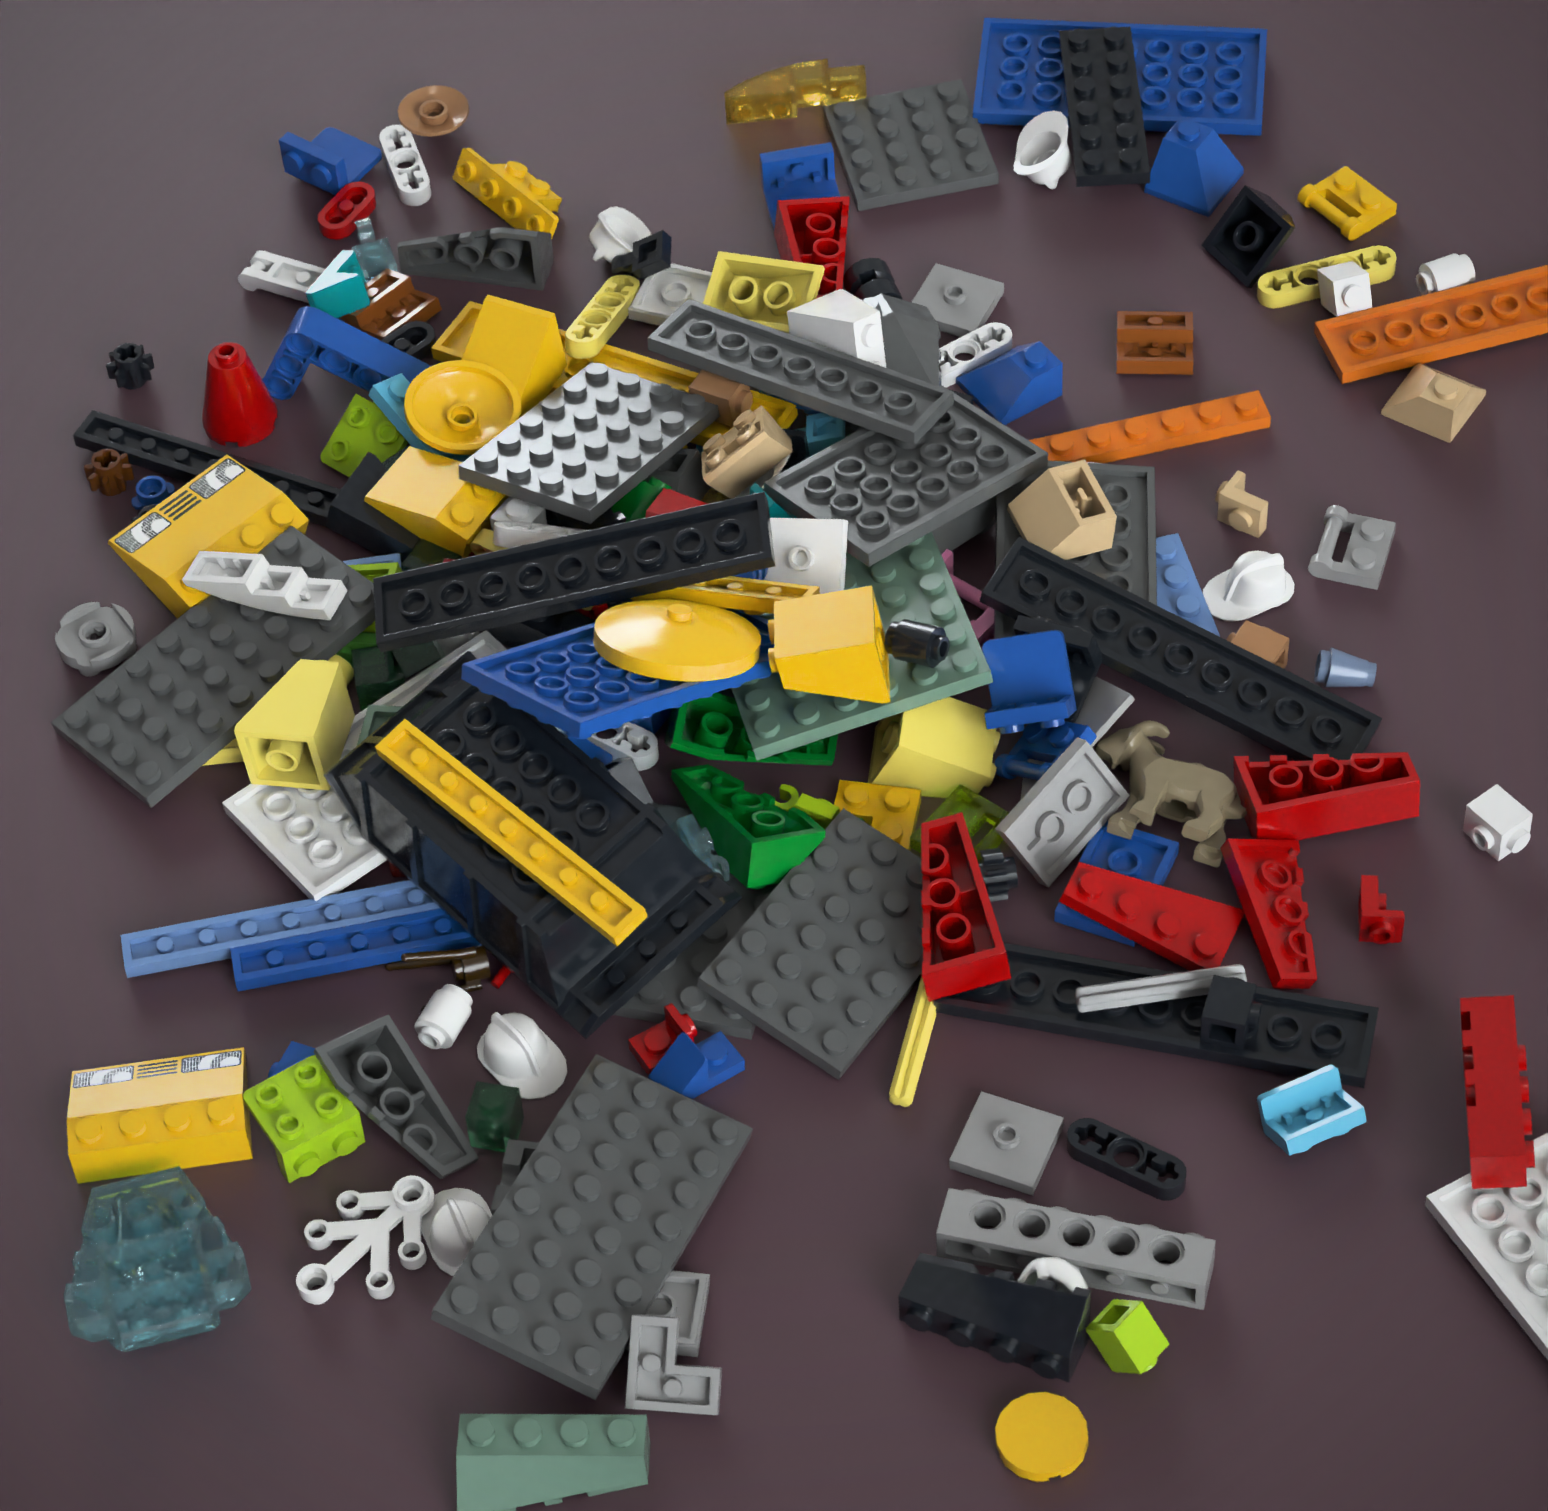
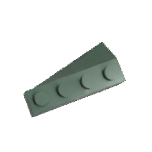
(547, 1457)

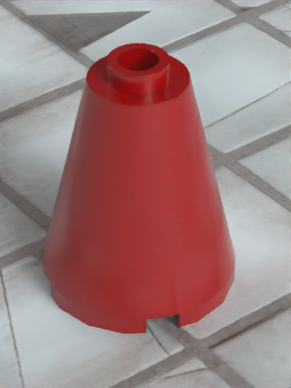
(236, 399)

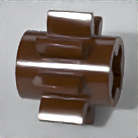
(109, 472)

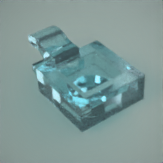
(372, 254)
(701, 844)

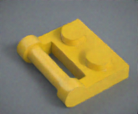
(1354, 197)

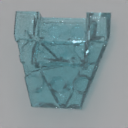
(152, 1264)

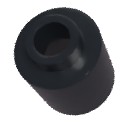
(917, 643)

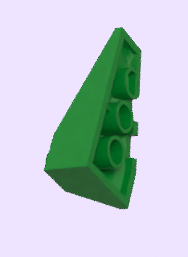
(716, 732)
(747, 828)

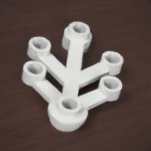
(366, 1236)

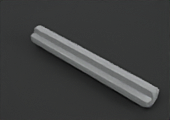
(1152, 988)

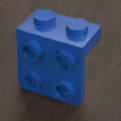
(329, 159)
(797, 175)
(1029, 681)

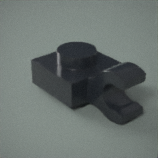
(648, 257)

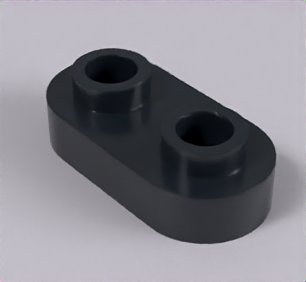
(413, 338)

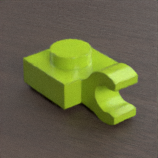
(818, 809)

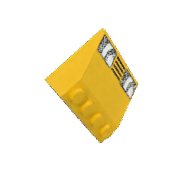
(215, 511)
(158, 1115)

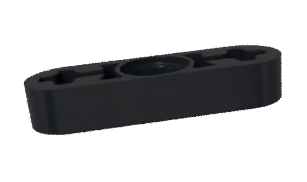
(1133, 1175)

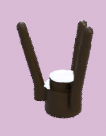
(467, 964)

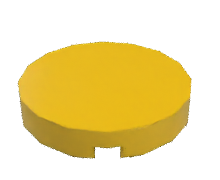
(1041, 1436)

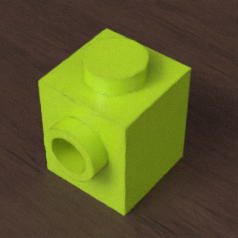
(1127, 1336)

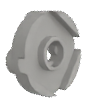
(100, 654)

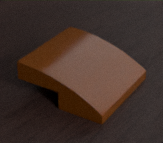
(392, 305)
(1154, 342)

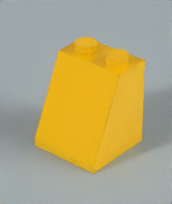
(521, 345)
(831, 645)

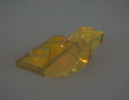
(790, 87)

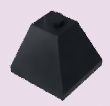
(1249, 235)

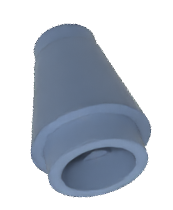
(1342, 669)

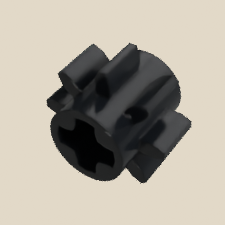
(130, 366)
(998, 873)

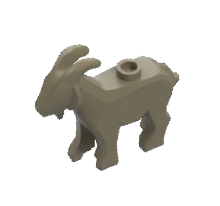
(1170, 789)

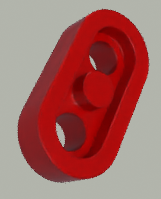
(350, 204)

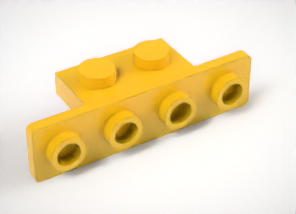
(509, 192)

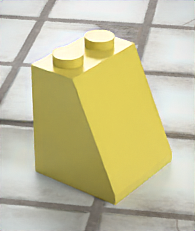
(297, 727)
(935, 749)

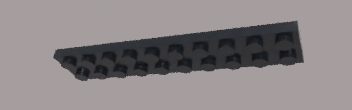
(573, 572)
(1181, 658)
(1292, 1036)

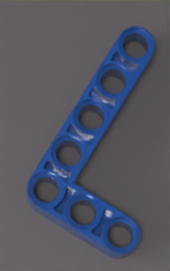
(337, 349)

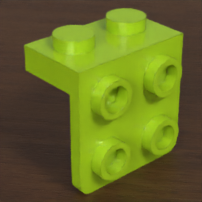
(361, 431)
(305, 1118)

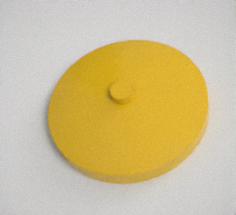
(677, 640)

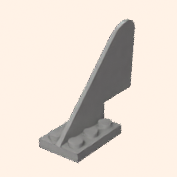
(1071, 797)

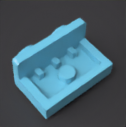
(1309, 1111)

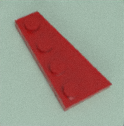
(1271, 897)
(1162, 919)

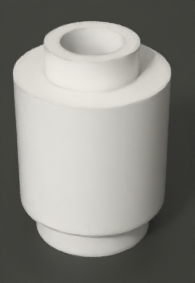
(1445, 273)
(444, 1017)

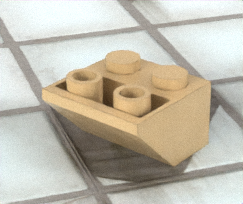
(744, 452)
(1065, 512)

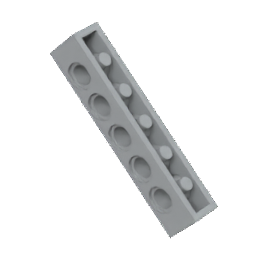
(1134, 1274)

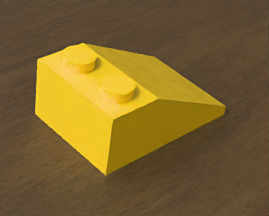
(432, 502)

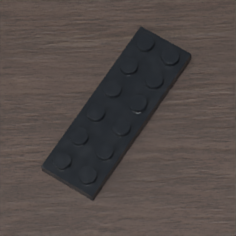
(1104, 107)

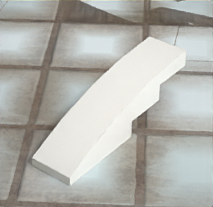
(267, 587)

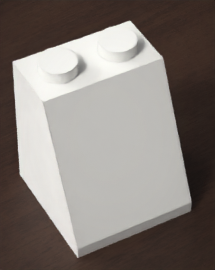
(840, 324)

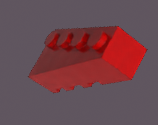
(814, 234)
(1325, 793)
(959, 923)
(1495, 1093)

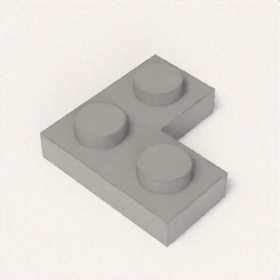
(657, 1380)

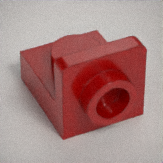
(1374, 921)
(654, 1042)

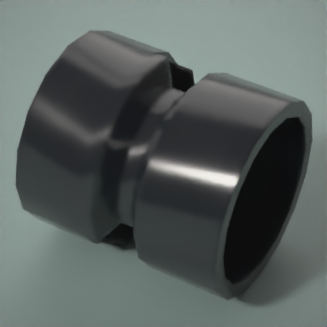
(870, 278)

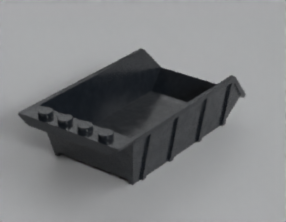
(496, 901)

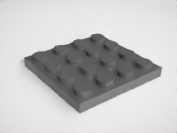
(910, 145)

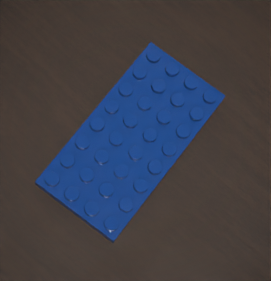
(1181, 72)
(581, 692)

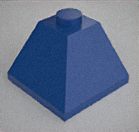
(1193, 168)
(1015, 382)

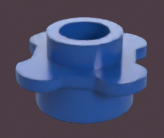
(151, 491)

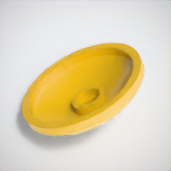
(460, 405)

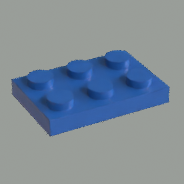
(1141, 857)

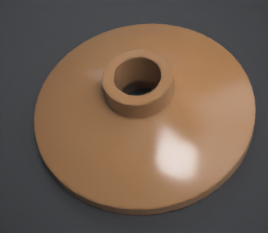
(433, 110)

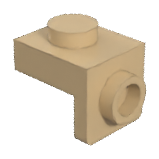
(1241, 508)

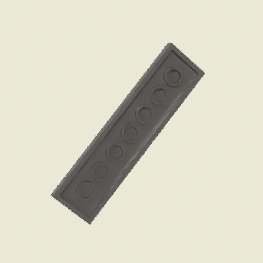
(801, 371)

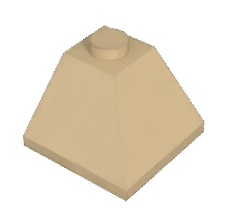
(1433, 402)

